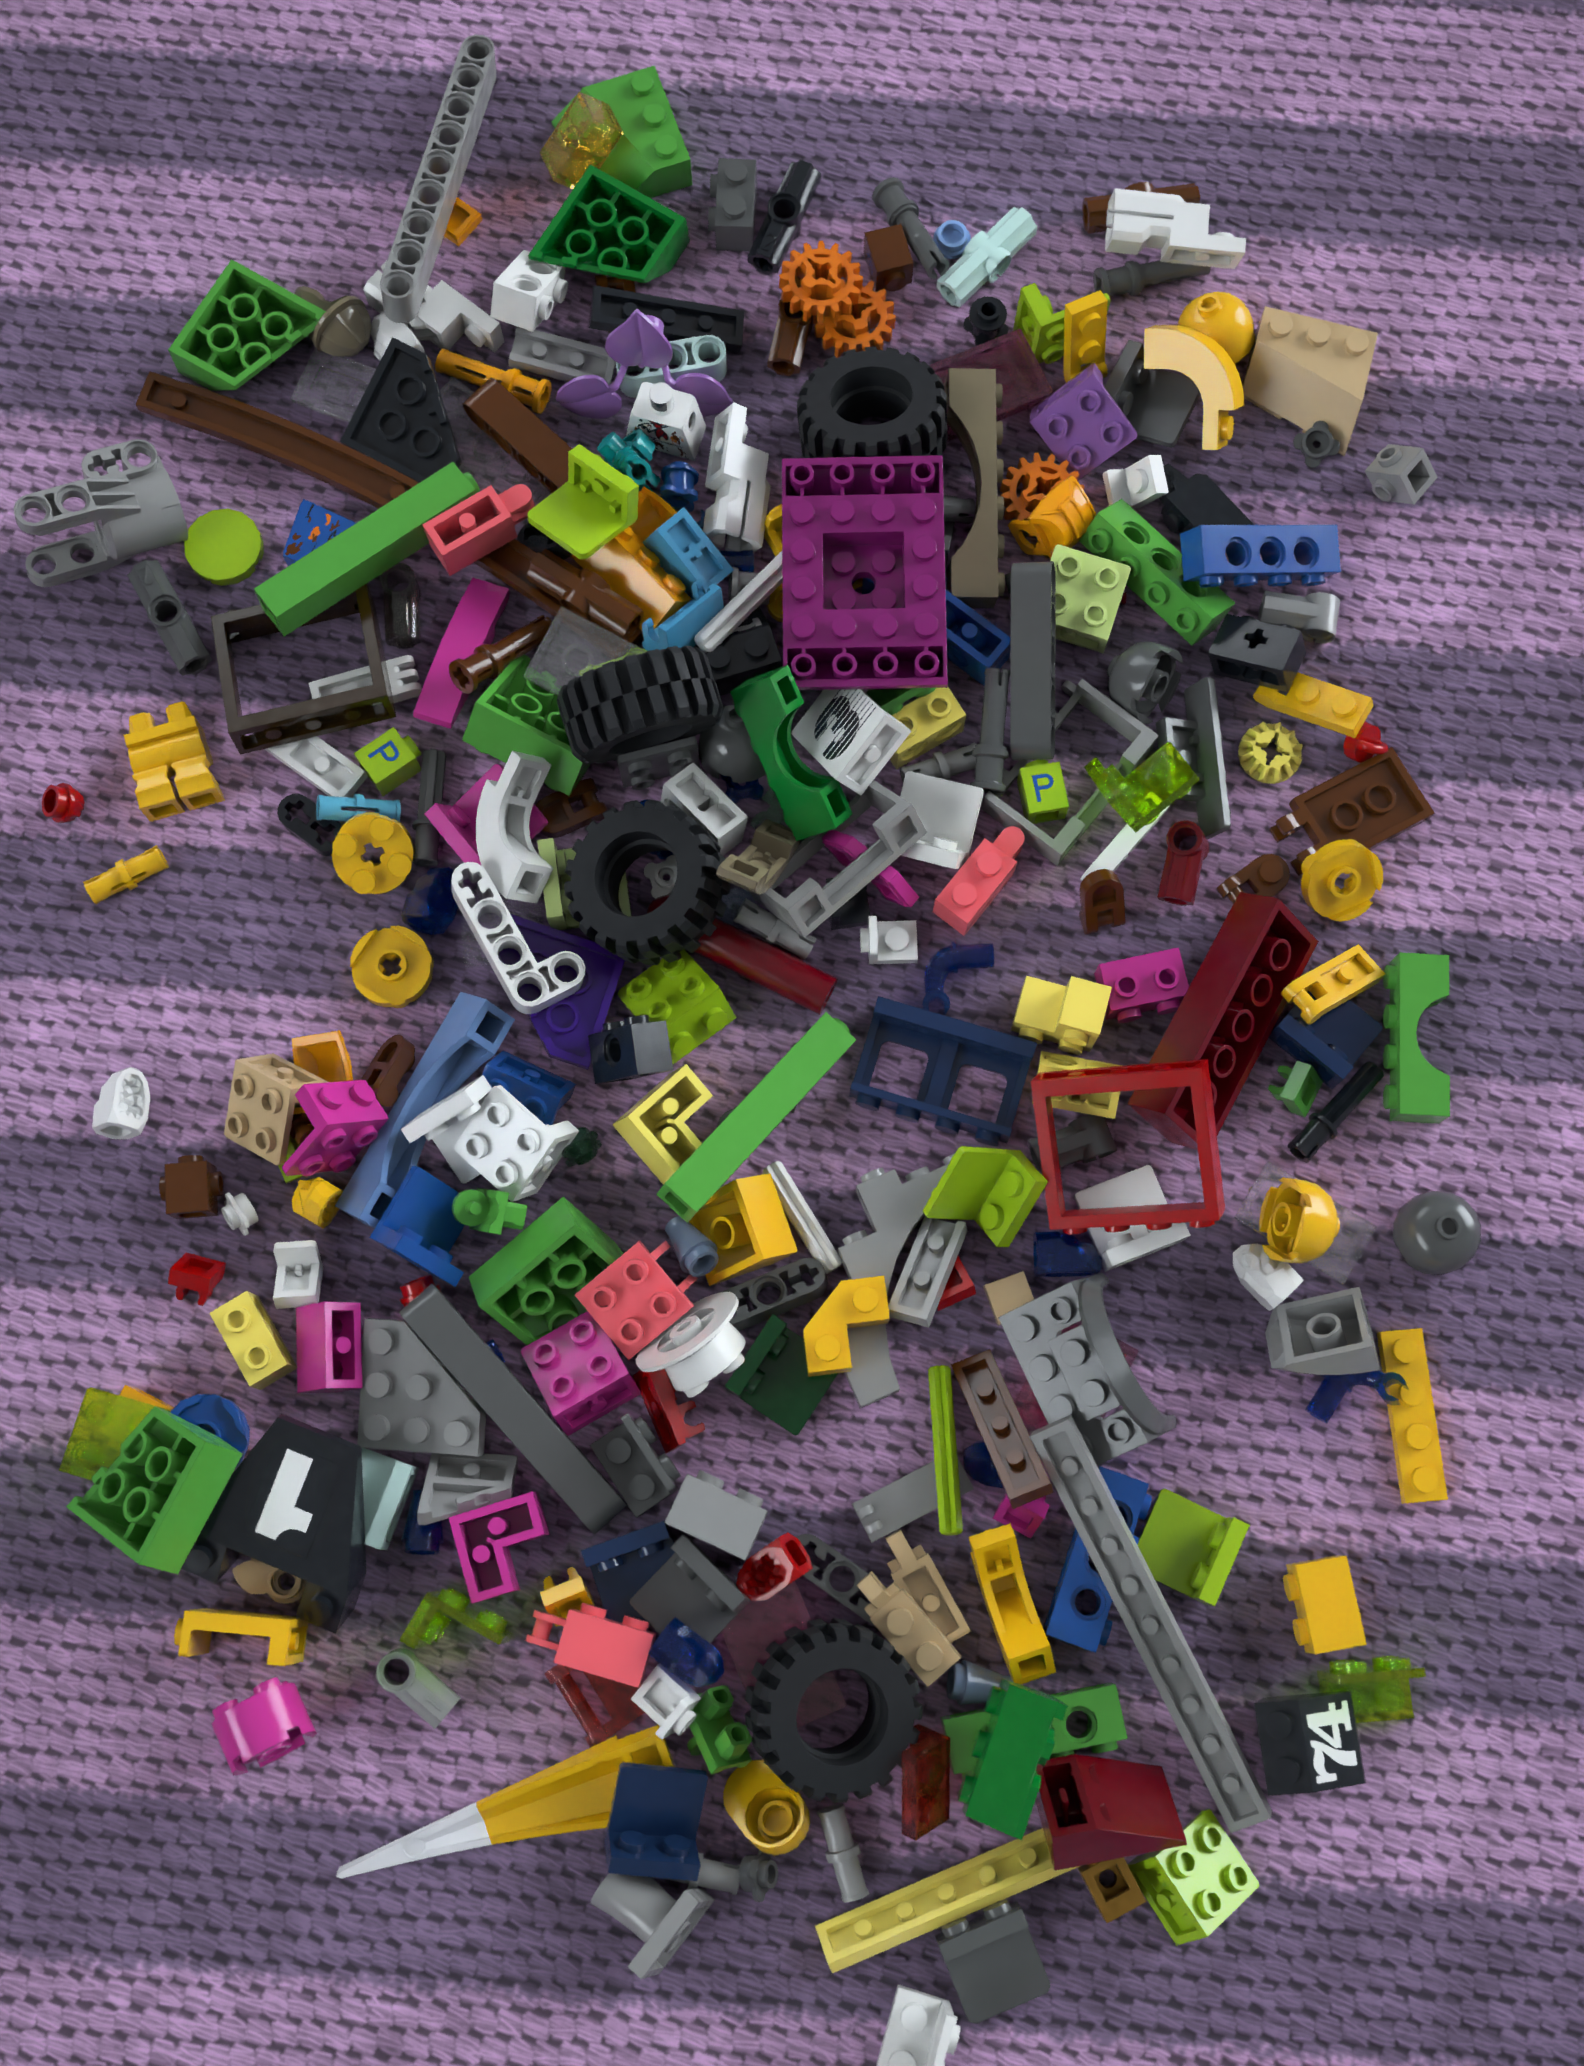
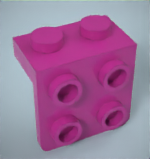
(343, 1122)

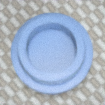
(951, 238)

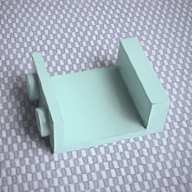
(384, 1495)

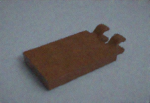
(1360, 804)

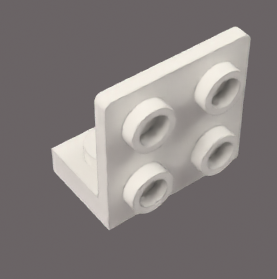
(947, 813)
(446, 1123)
(512, 1144)
(1130, 1189)
(918, 2030)

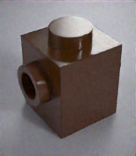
(191, 1188)

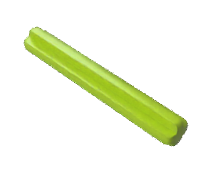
(945, 1450)

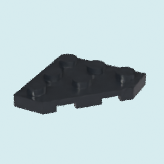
(403, 416)

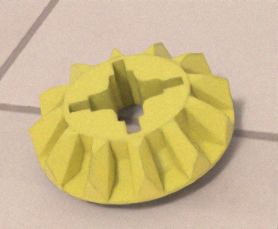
(1254, 759)

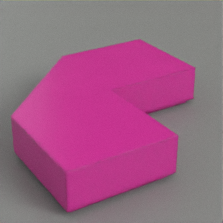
(888, 882)

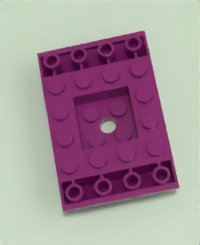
(855, 523)

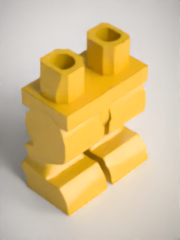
(166, 750)

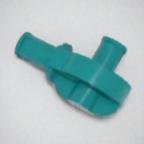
(629, 456)

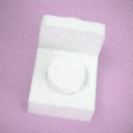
(1137, 483)
(889, 941)

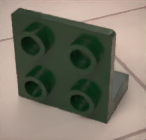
(777, 1378)

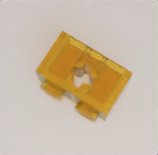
(580, 139)

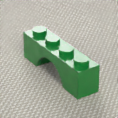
(807, 798)

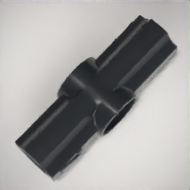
(778, 233)

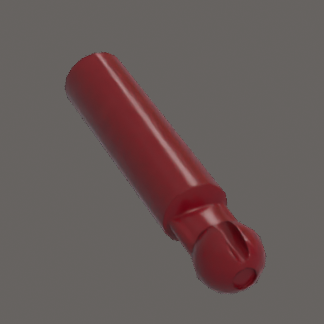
(764, 964)

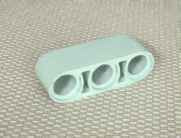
(689, 357)

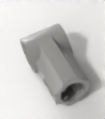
(1312, 615)
(421, 1690)

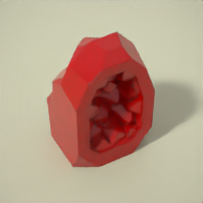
(773, 1568)

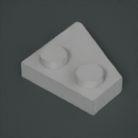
(464, 1484)

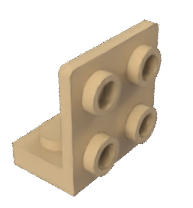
(264, 1104)

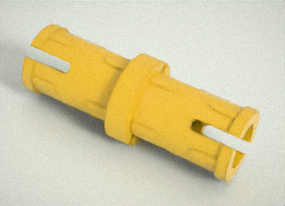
(126, 874)

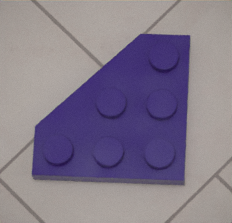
(568, 1023)

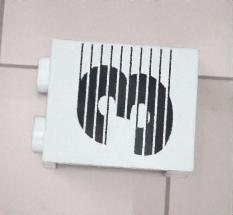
(850, 736)

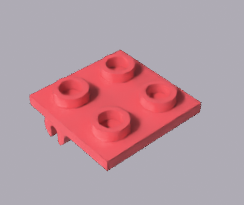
(635, 1298)

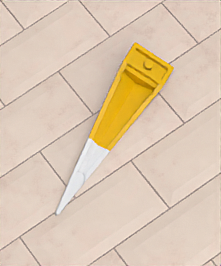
(551, 1802)

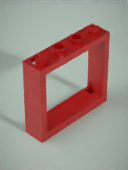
(1129, 1078)

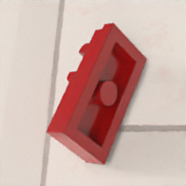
(663, 1410)

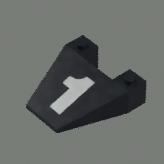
(298, 1510)

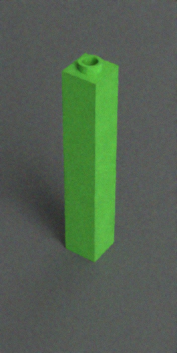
(361, 551)
(756, 1117)

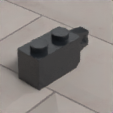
(1197, 503)

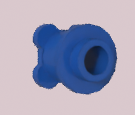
(679, 485)

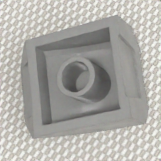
(1322, 1335)

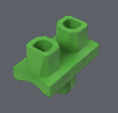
(488, 1210)
(716, 1733)

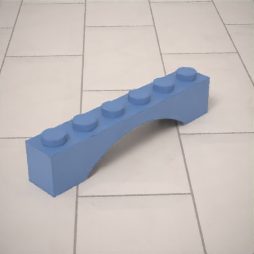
(460, 1046)

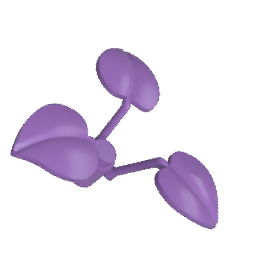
(643, 344)

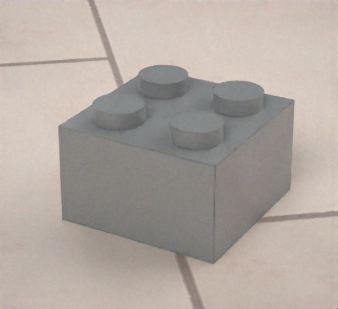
(717, 1515)

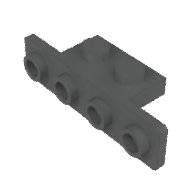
(1201, 746)

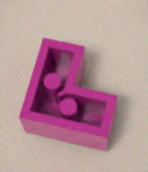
(485, 1539)

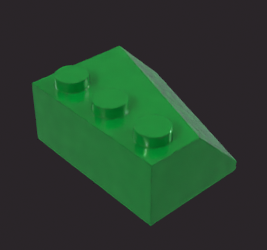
(612, 231)
(1008, 1754)

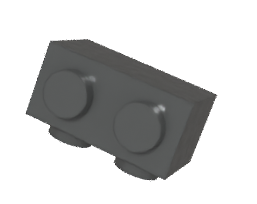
(735, 204)

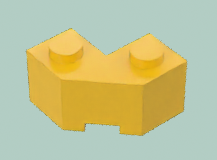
(850, 1305)

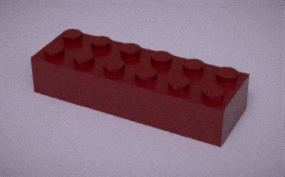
(1228, 1011)

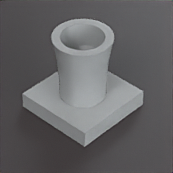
(652, 1916)

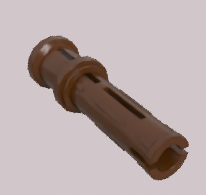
(490, 659)

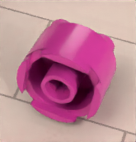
(262, 1725)

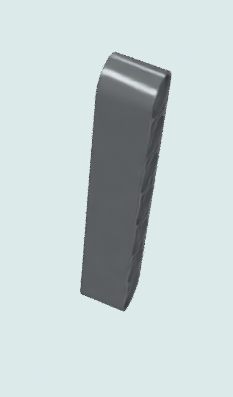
(513, 1408)

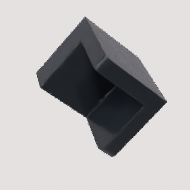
(852, 913)

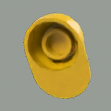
(766, 1809)

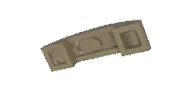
(763, 860)

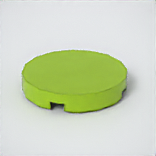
(224, 546)

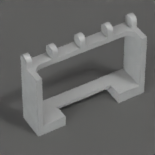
(1142, 741)
(810, 903)

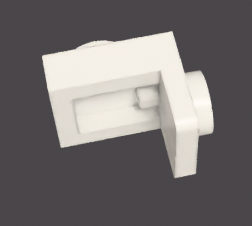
(297, 1274)
(667, 1701)

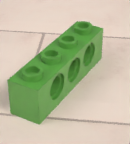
(1156, 571)
(1097, 1702)

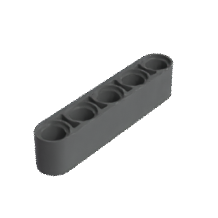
(1033, 660)

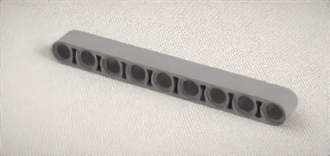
(438, 180)

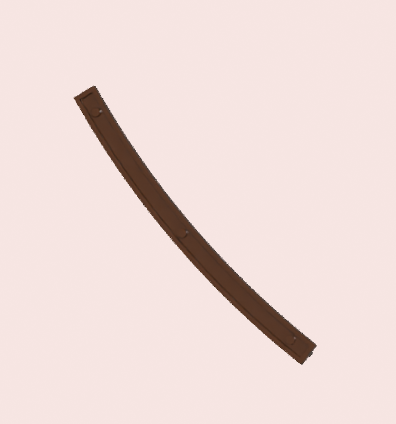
(319, 458)

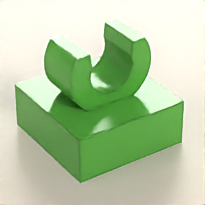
(1299, 1088)

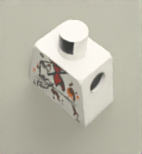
(668, 419)

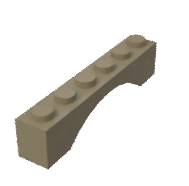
(972, 417)

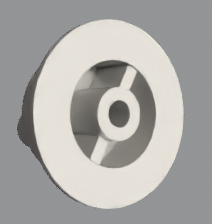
(697, 1345)

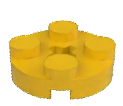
(381, 832)
(1324, 867)
(387, 944)

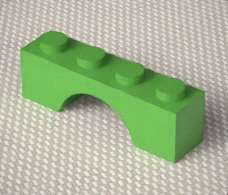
(1415, 1088)

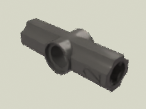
(179, 633)

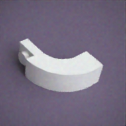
(504, 829)

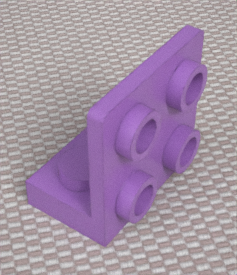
(1082, 422)

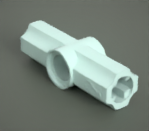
(986, 256)

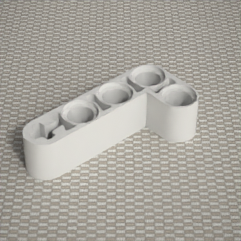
(508, 936)

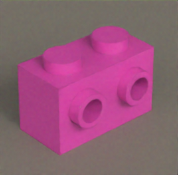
(1143, 984)
(329, 1347)

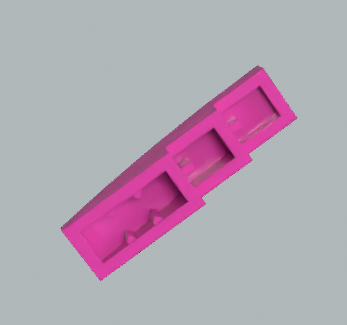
(469, 627)

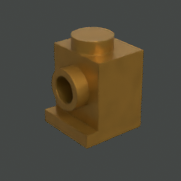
(1116, 1898)

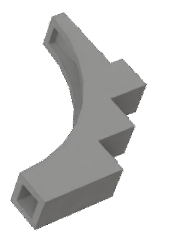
(893, 1214)

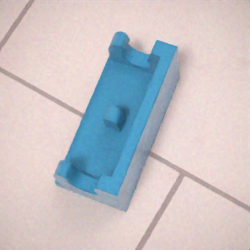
(688, 552)
(684, 624)

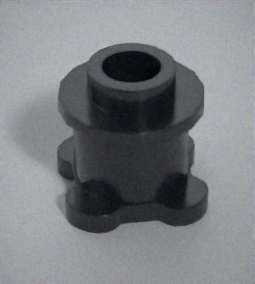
(986, 319)

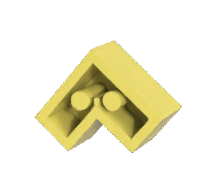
(1061, 1013)
(657, 1122)

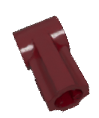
(1183, 867)

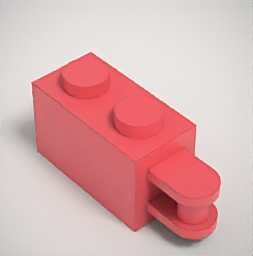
(477, 526)
(979, 880)
(597, 1643)

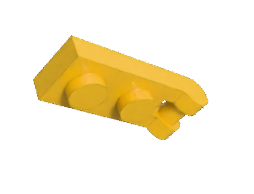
(1085, 334)
(1319, 704)
(1333, 983)

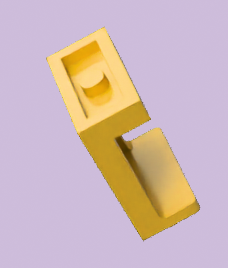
(285, 1632)

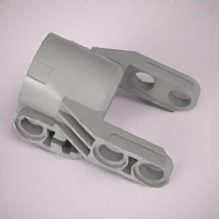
(129, 511)

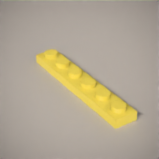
(936, 1900)

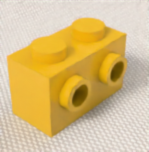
(1324, 1605)

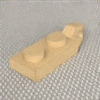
(922, 1581)
(908, 1629)

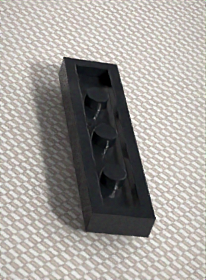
(680, 317)

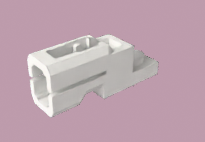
(1171, 225)
(443, 316)
(740, 483)

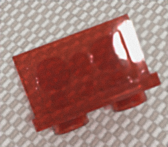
(925, 1783)

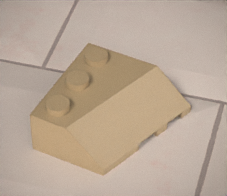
(1309, 371)

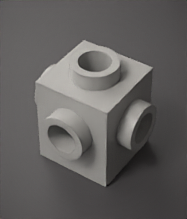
(1401, 474)

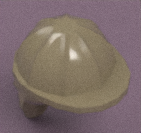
(344, 325)

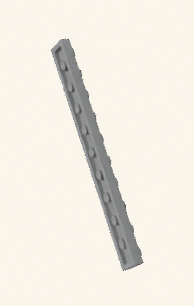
(1151, 1624)

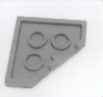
(412, 1397)

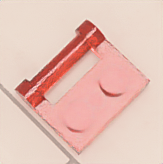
(613, 1694)

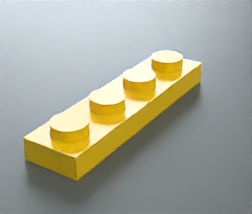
(1414, 1420)

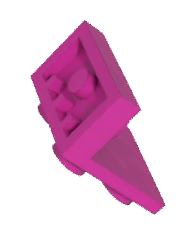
(458, 821)
(579, 1373)

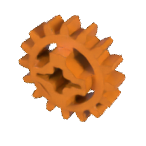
(820, 282)
(853, 329)
(1036, 478)

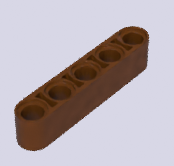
(519, 433)

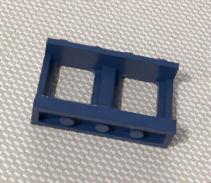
(948, 1047)

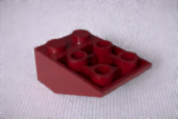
(1105, 1810)

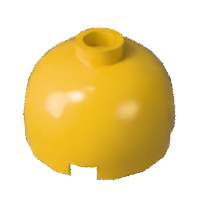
(1222, 319)
(1298, 1221)

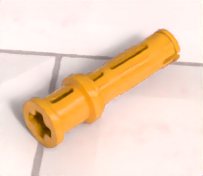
(512, 379)

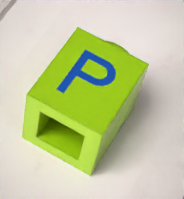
(389, 760)
(1042, 791)

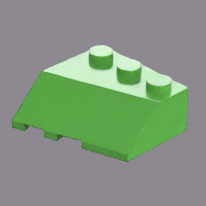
(651, 150)
(241, 329)
(524, 720)
(537, 1274)
(158, 1490)

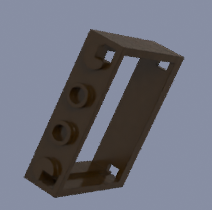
(312, 716)

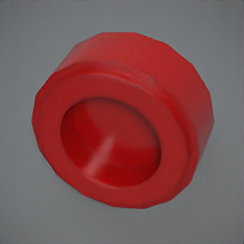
(1365, 744)

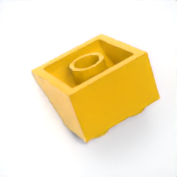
(746, 1227)

